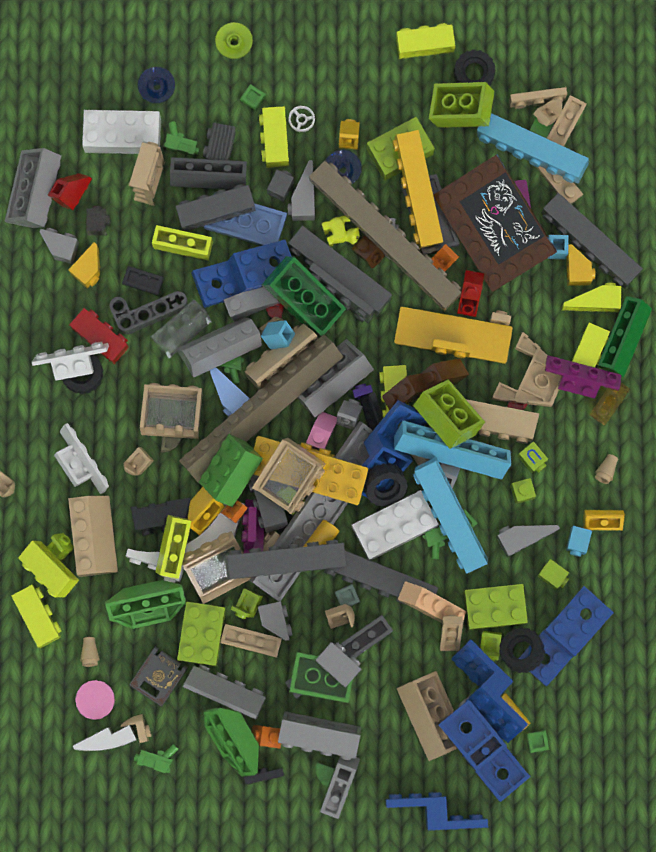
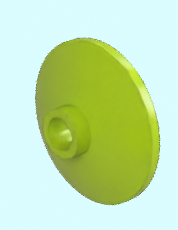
(233, 32)

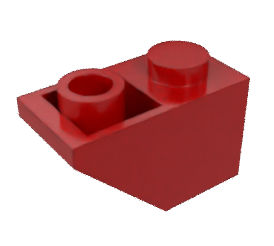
(69, 190)
(470, 293)

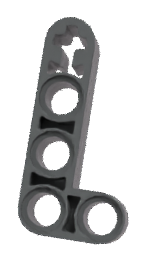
(150, 308)

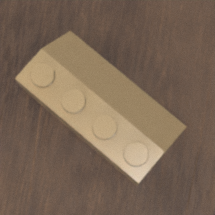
(276, 360)
(506, 422)
(93, 535)
(427, 707)

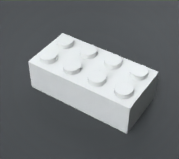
(119, 130)
(394, 525)

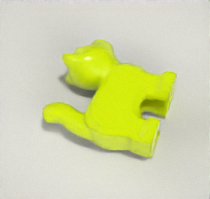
(338, 231)

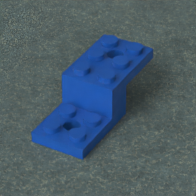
(239, 274)
(381, 441)
(569, 633)
(491, 684)
(484, 750)
(436, 811)

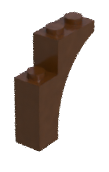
(414, 385)

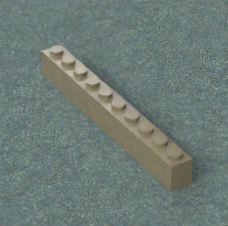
(385, 236)
(265, 403)

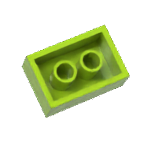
(461, 104)
(382, 149)
(449, 414)
(495, 607)
(201, 634)

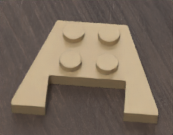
(537, 385)

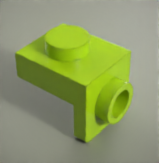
(60, 546)
(247, 604)
(490, 644)

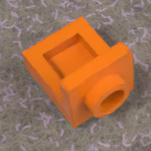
(444, 258)
(267, 736)

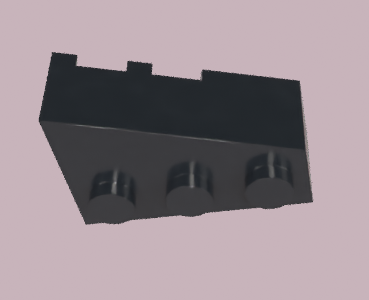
(155, 516)

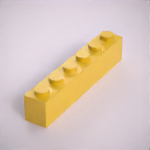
(418, 189)

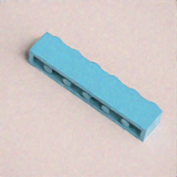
(534, 148)
(468, 455)
(451, 515)

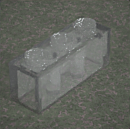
(181, 328)

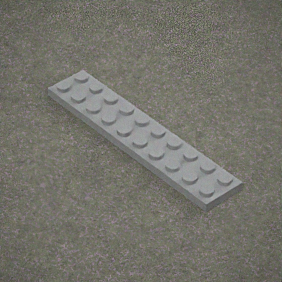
(312, 513)

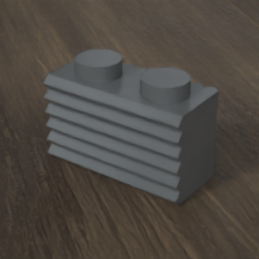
(220, 142)

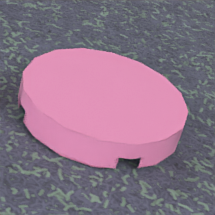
(95, 699)

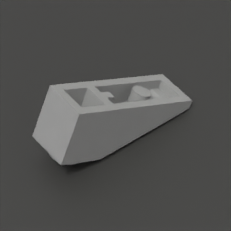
(303, 197)
(249, 303)
(349, 414)
(520, 537)
(339, 787)

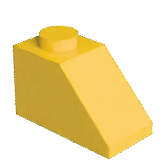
(349, 134)
(87, 267)
(578, 268)
(203, 510)

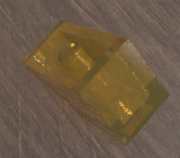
(609, 403)

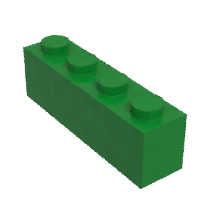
(625, 336)

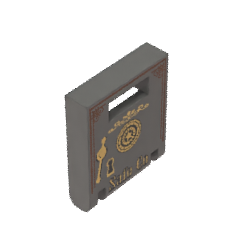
(161, 674)

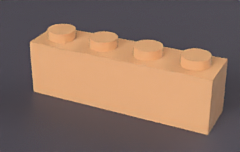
(428, 602)

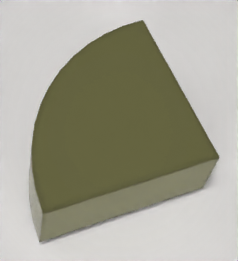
(169, 443)

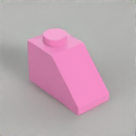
(322, 431)

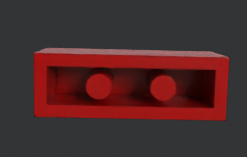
(92, 330)

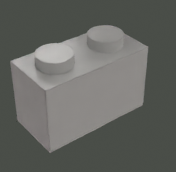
(339, 664)

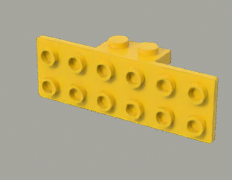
(453, 335)
(340, 480)

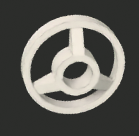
(302, 115)

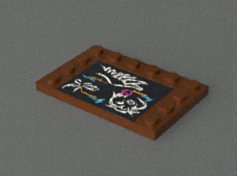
(494, 223)

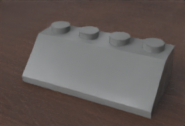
(31, 187)
(220, 346)
(336, 380)
(225, 692)
(319, 735)

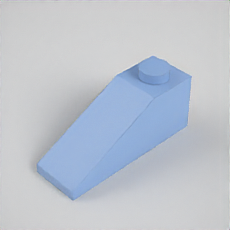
(230, 395)

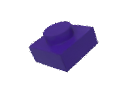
(361, 391)

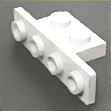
(71, 362)
(77, 462)

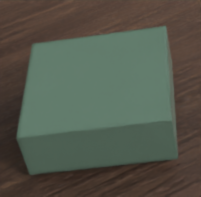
(347, 596)

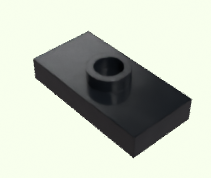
(143, 280)
(371, 410)
(264, 774)

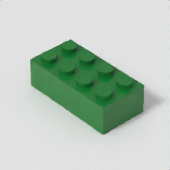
(303, 296)

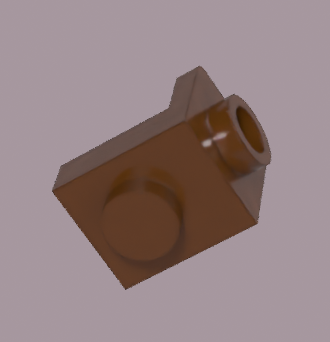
(368, 252)

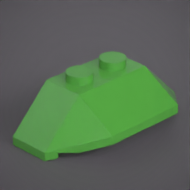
(146, 604)
(233, 739)

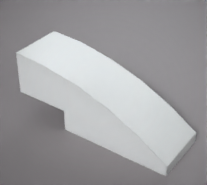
(107, 740)

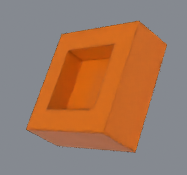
(234, 513)

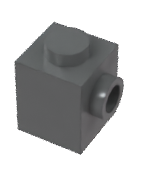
(280, 185)

